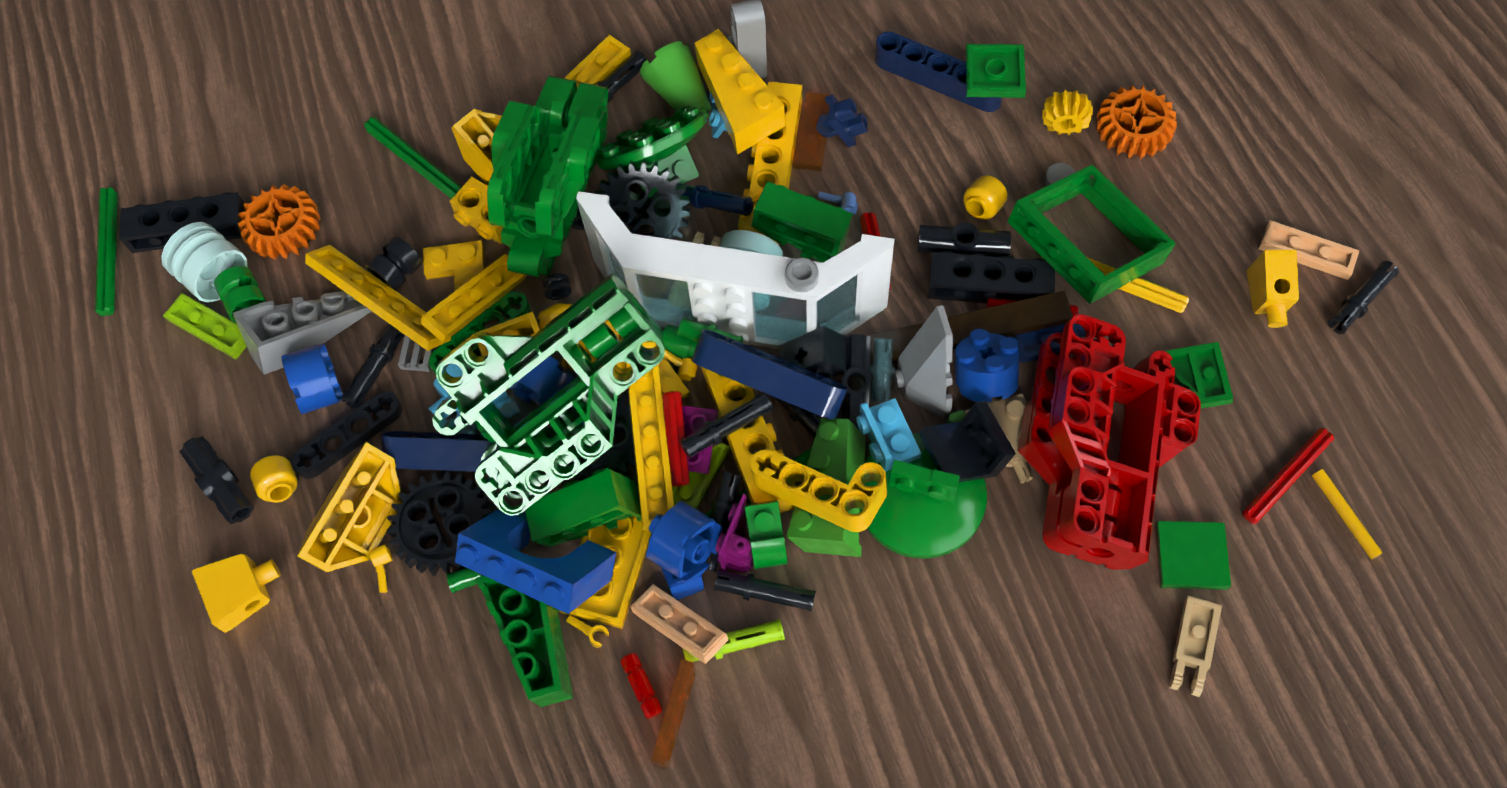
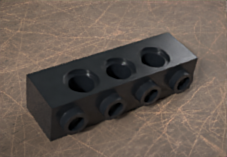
(152, 225)
(978, 288)

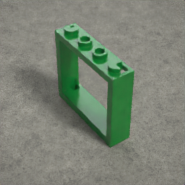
(1065, 256)

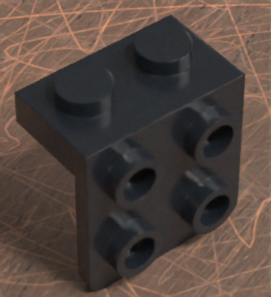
(971, 447)

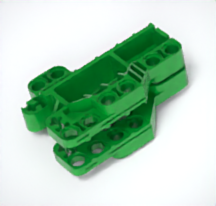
(539, 167)
(530, 445)

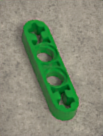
(493, 312)

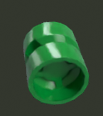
(238, 289)

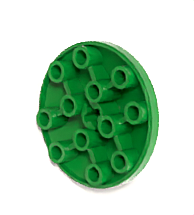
(658, 142)
(927, 508)

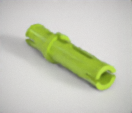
(770, 633)

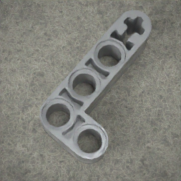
(749, 34)

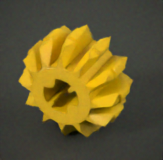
(1067, 112)

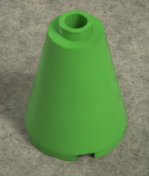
(676, 78)

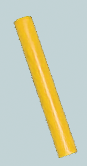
(1347, 514)

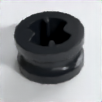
(556, 286)

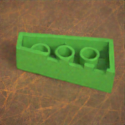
(838, 454)

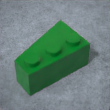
(802, 222)
(583, 506)

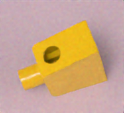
(1274, 285)
(234, 589)

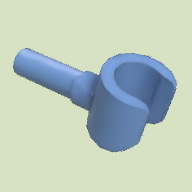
(847, 200)

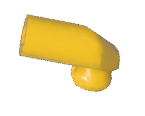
(551, 313)

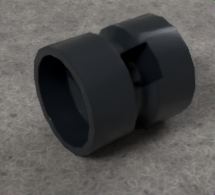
(396, 261)

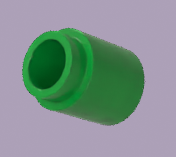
(677, 345)

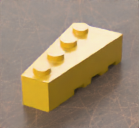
(739, 93)

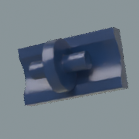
(842, 121)

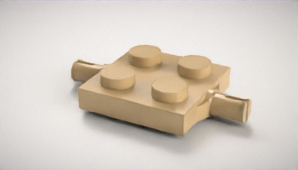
(1009, 416)

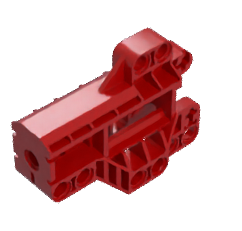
(1095, 504)

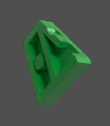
(1203, 372)

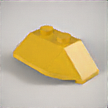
(474, 139)
(354, 512)

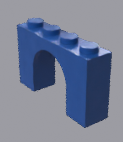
(561, 582)

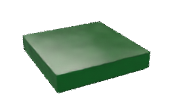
(995, 70)
(1192, 555)

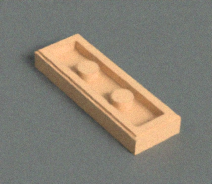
(1311, 249)
(679, 623)

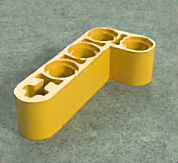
(776, 472)

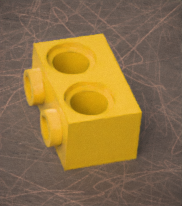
(475, 194)

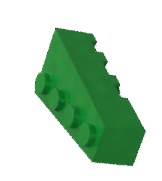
(533, 640)

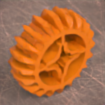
(1152, 114)
(279, 221)

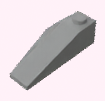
(285, 328)
(925, 366)

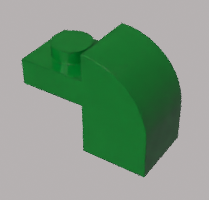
(766, 534)

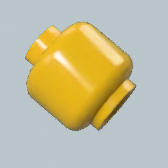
(985, 197)
(273, 478)

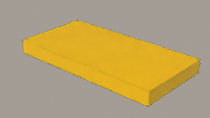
(612, 602)

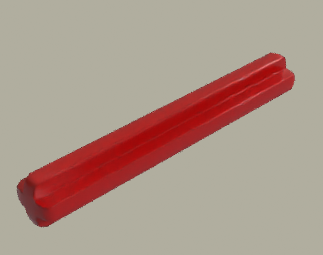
(1287, 476)

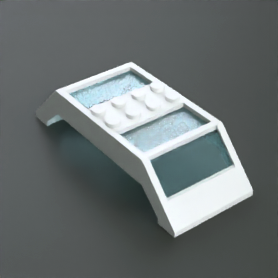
(735, 287)

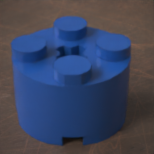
(987, 366)
(312, 378)
(542, 382)
(683, 541)

